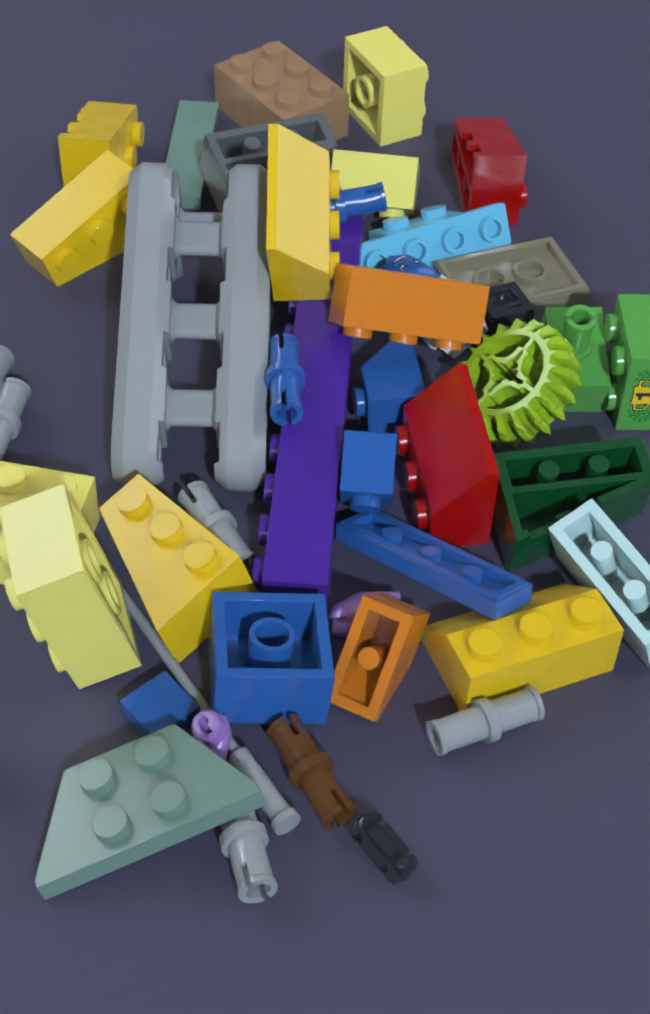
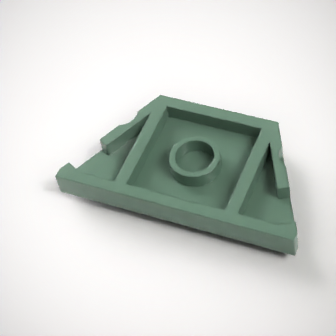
(137, 805)

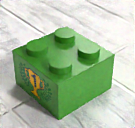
(629, 362)

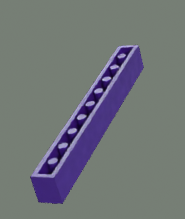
(309, 453)

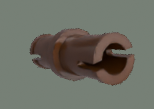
(311, 772)

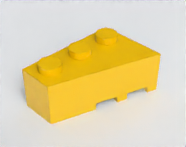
(100, 129)
(79, 223)
(172, 563)

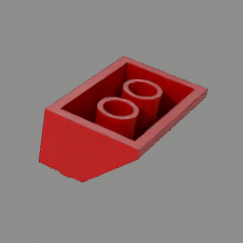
(449, 461)

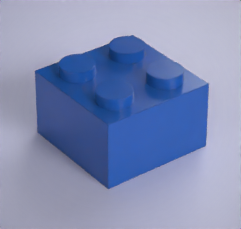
(270, 657)

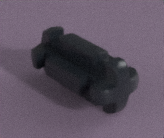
(384, 847)

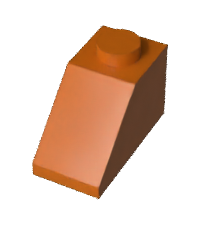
(377, 654)

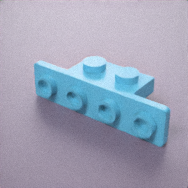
(437, 235)

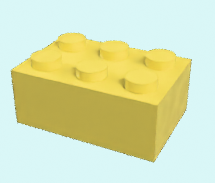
(67, 587)

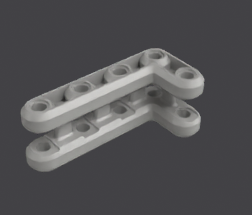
(150, 321)

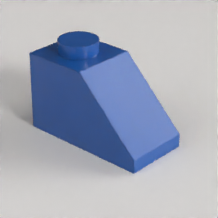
(386, 386)
(367, 470)

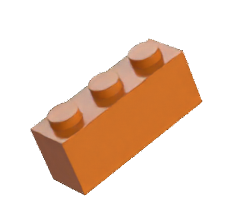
(407, 306)

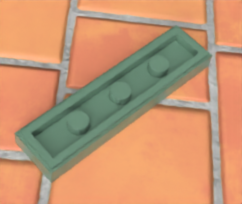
(186, 146)

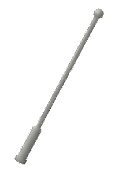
(281, 815)

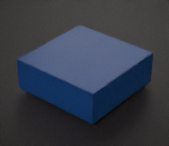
(159, 705)

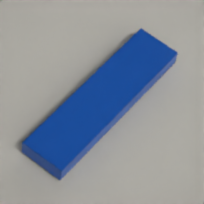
(435, 563)

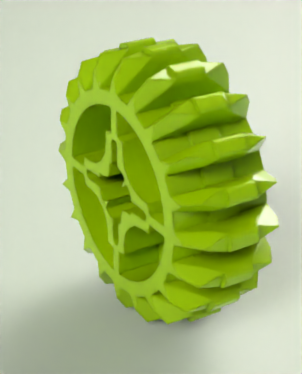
(523, 380)

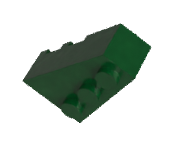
(551, 482)

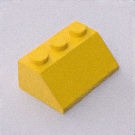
(300, 217)
(546, 644)

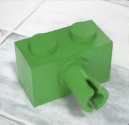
(585, 331)

